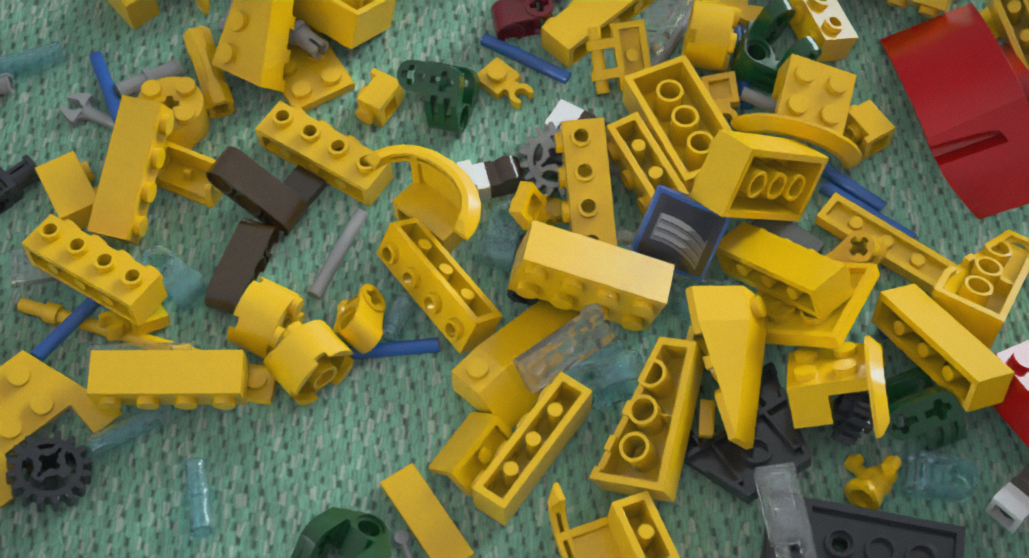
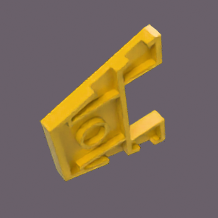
(32, 399)

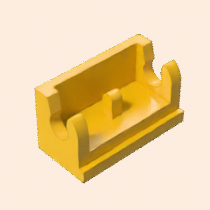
(186, 175)

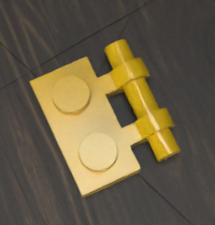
(629, 52)

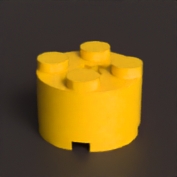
(710, 35)
(188, 104)
(264, 315)
(309, 360)

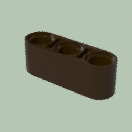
(256, 190)
(241, 264)

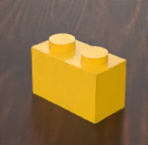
(69, 187)

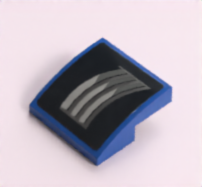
(679, 232)

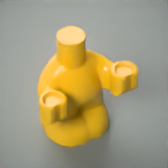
(872, 482)

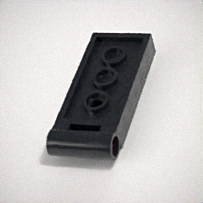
(873, 534)

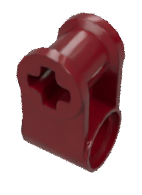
(520, 17)

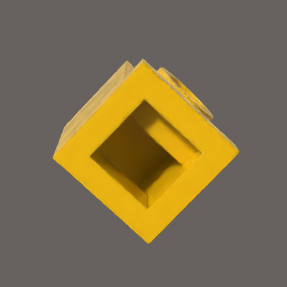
(379, 99)
(868, 128)

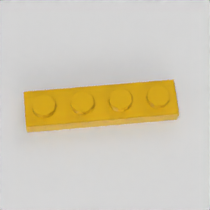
(903, 254)

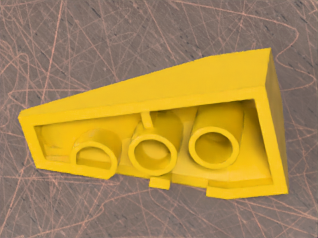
(985, 285)
(735, 340)
(488, 374)

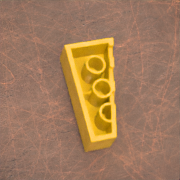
(257, 41)
(655, 424)

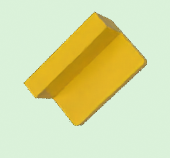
(471, 449)

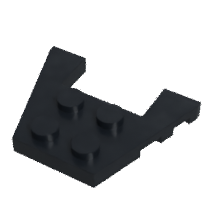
(773, 444)

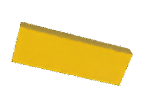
(425, 515)

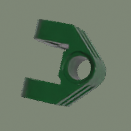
(753, 57)
(445, 104)
(928, 413)
(349, 531)

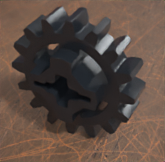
(852, 417)
(51, 485)

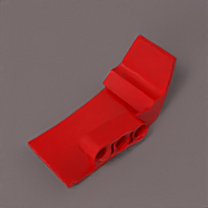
(969, 105)

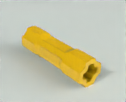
(211, 78)

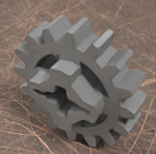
(542, 167)

